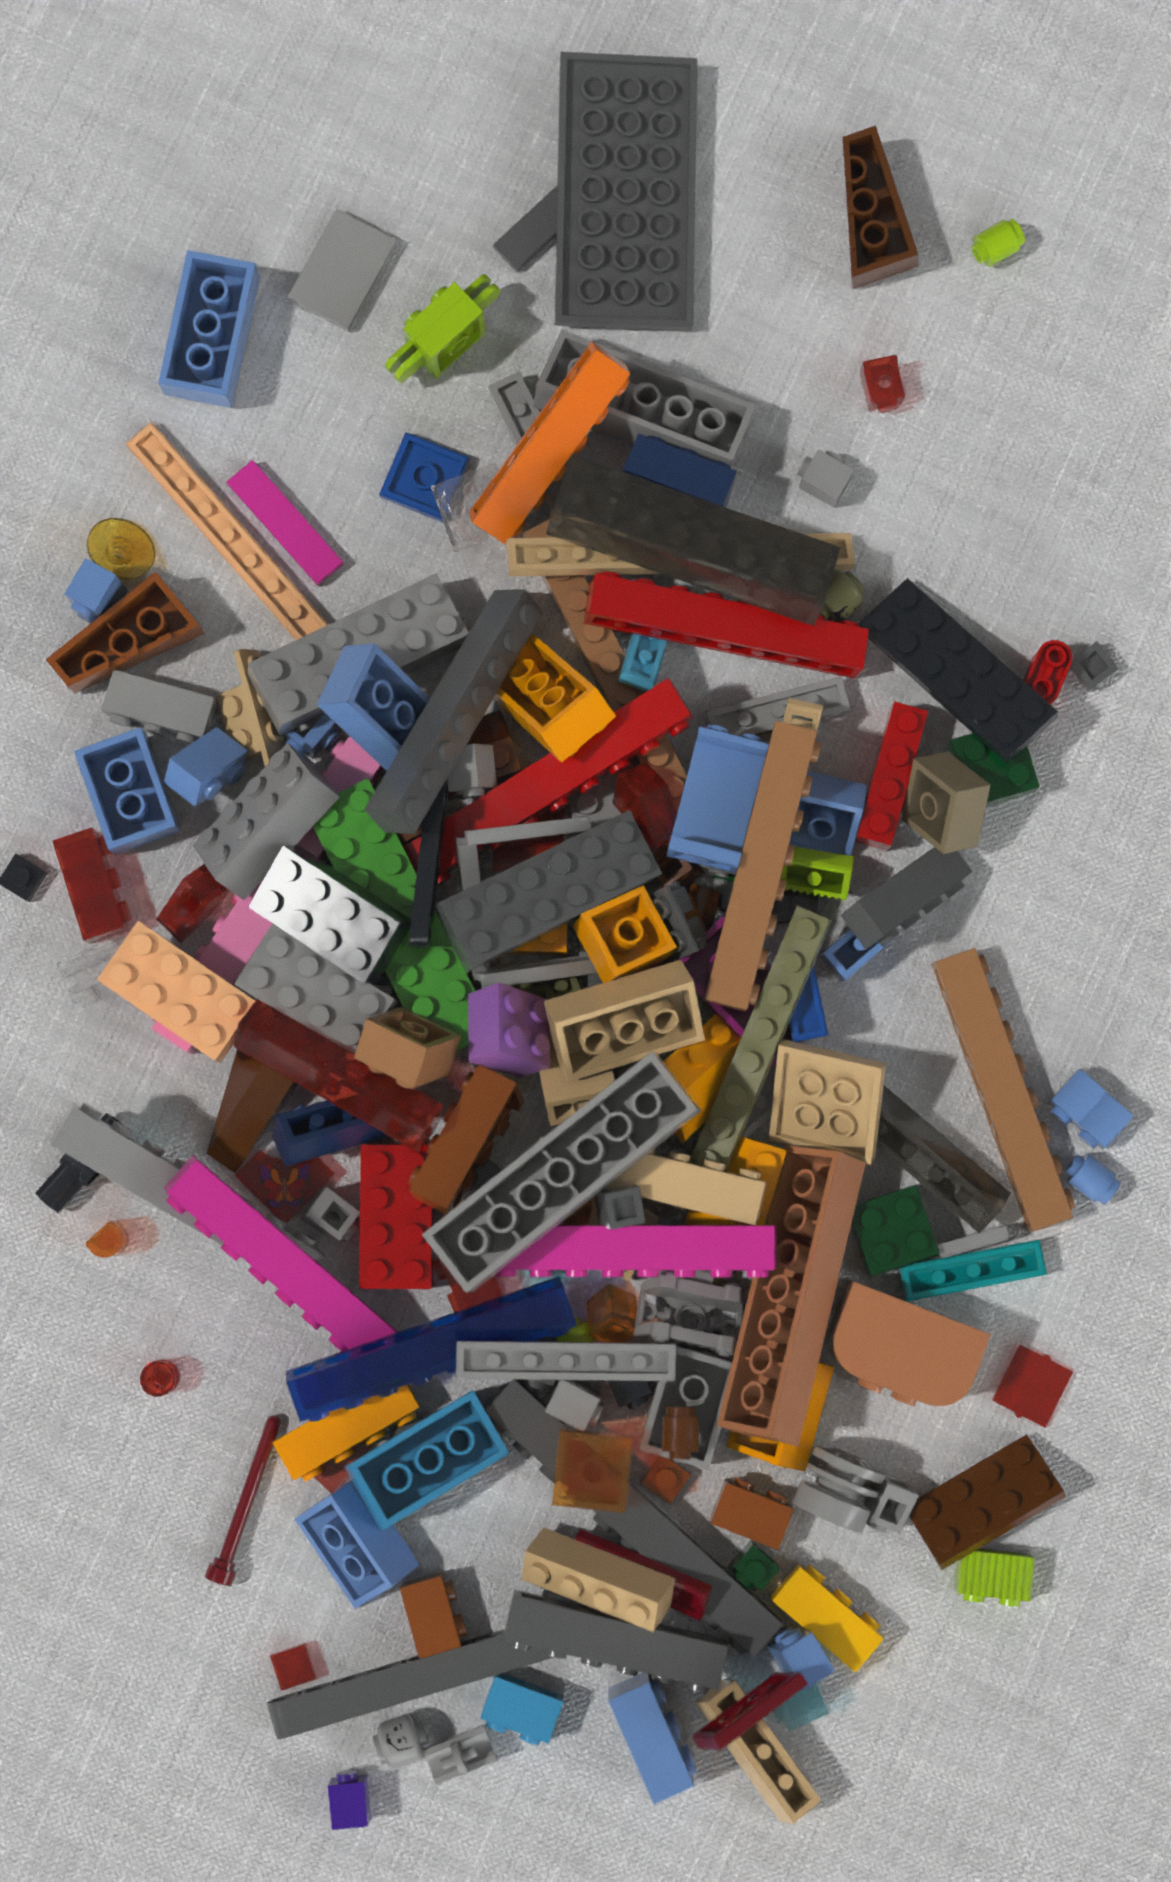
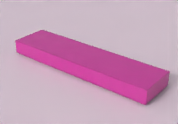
(285, 523)

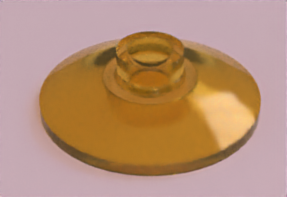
(126, 539)

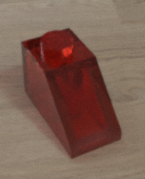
(649, 801)
(192, 903)

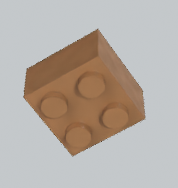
(407, 1047)

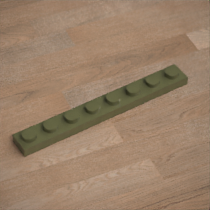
(762, 1037)

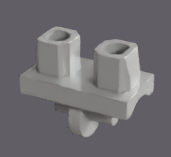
(460, 1754)

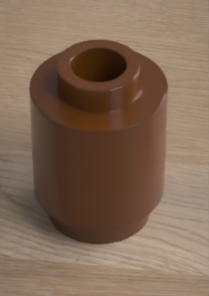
(680, 1432)

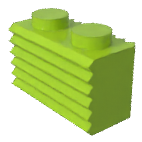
(819, 873)
(995, 1575)

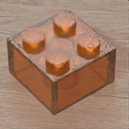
(592, 1470)

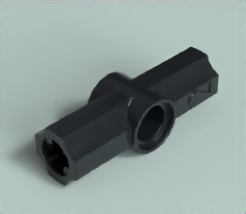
(68, 1179)

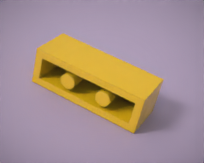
(828, 1615)

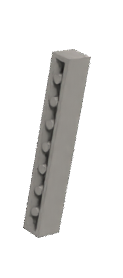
(135, 1165)

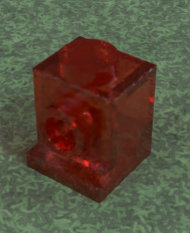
(879, 370)

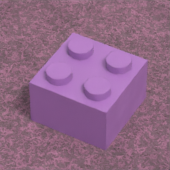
(508, 1030)

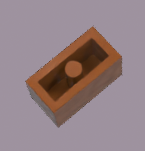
(752, 1513)
(432, 1614)

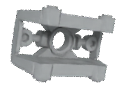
(695, 1298)

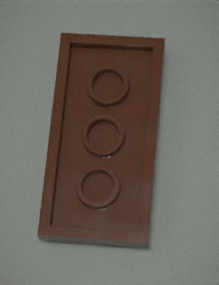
(985, 1501)

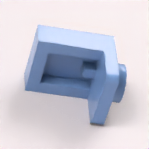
(320, 736)

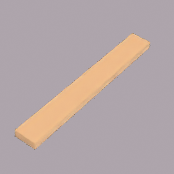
(225, 532)

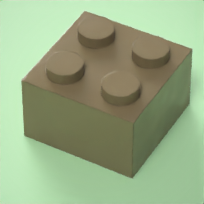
(945, 802)

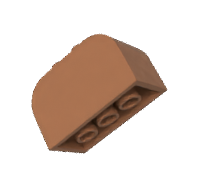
(904, 1347)

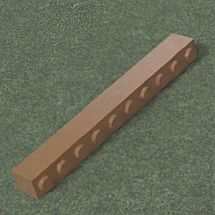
(605, 660)

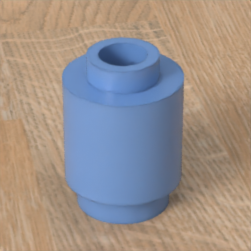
(1092, 1178)

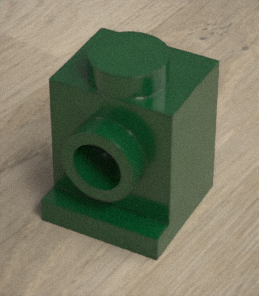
(753, 1567)

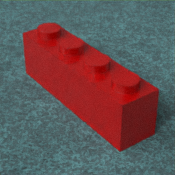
(891, 776)

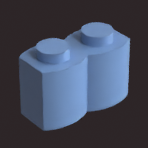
(1090, 1109)

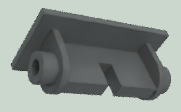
(671, 905)

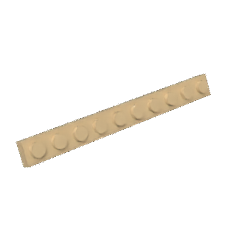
(562, 558)

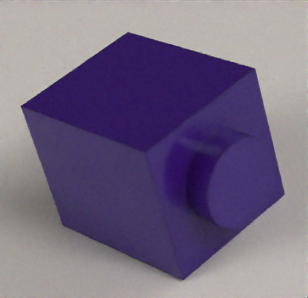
(349, 1800)

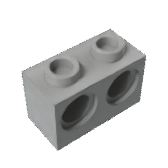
(575, 1404)

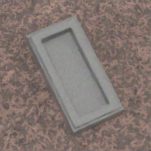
(972, 1241)

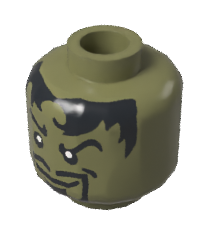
(842, 596)

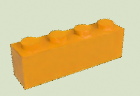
(334, 1436)

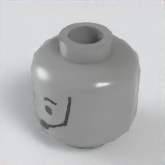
(400, 1741)

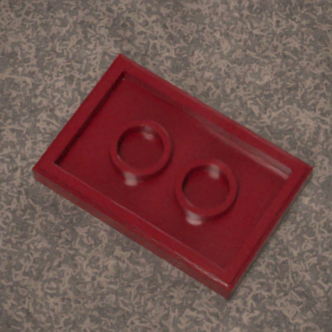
(749, 1710)

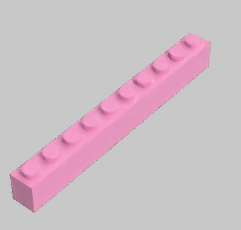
(243, 928)

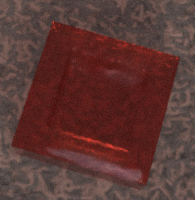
(293, 1666)

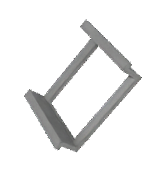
(470, 876)

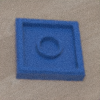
(416, 469)

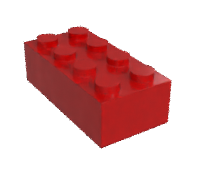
(393, 1221)

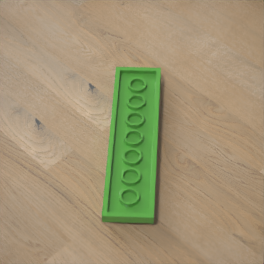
(424, 979)

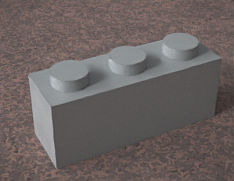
(158, 707)

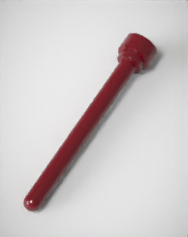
(222, 1568)

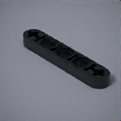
(428, 871)

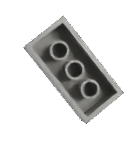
(266, 816)
(311, 989)

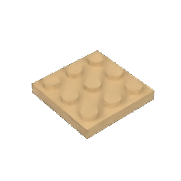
(827, 1100)

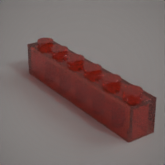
(337, 1075)

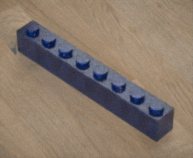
(425, 1349)

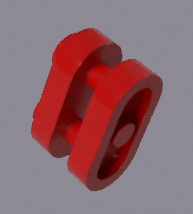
(1049, 669)

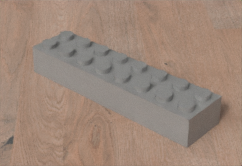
(561, 1172)

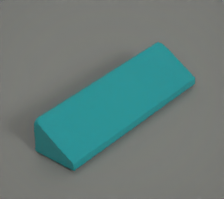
(972, 1270)

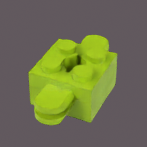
(443, 329)

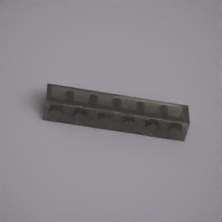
(938, 1163)

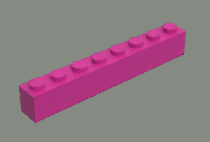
(650, 1250)
(274, 1257)

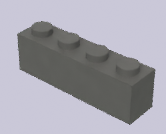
(904, 895)

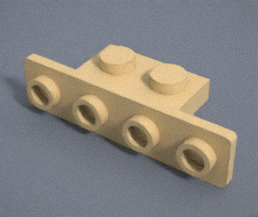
(246, 716)

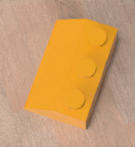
(703, 1068)
(754, 1156)
(785, 1454)

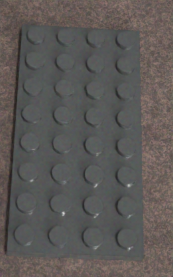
(626, 191)

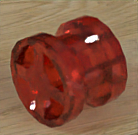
(166, 1375)

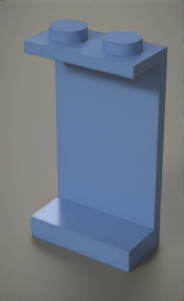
(718, 798)

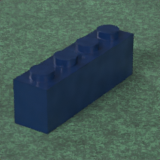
(319, 1132)

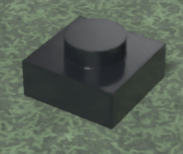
(22, 877)

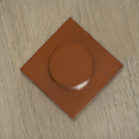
(665, 1478)

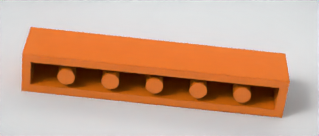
(549, 443)

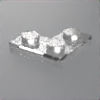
(455, 500)

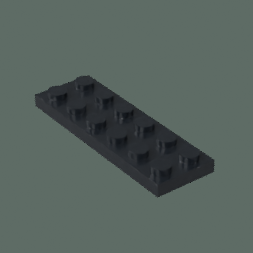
(958, 671)

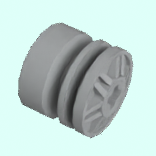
(838, 1488)

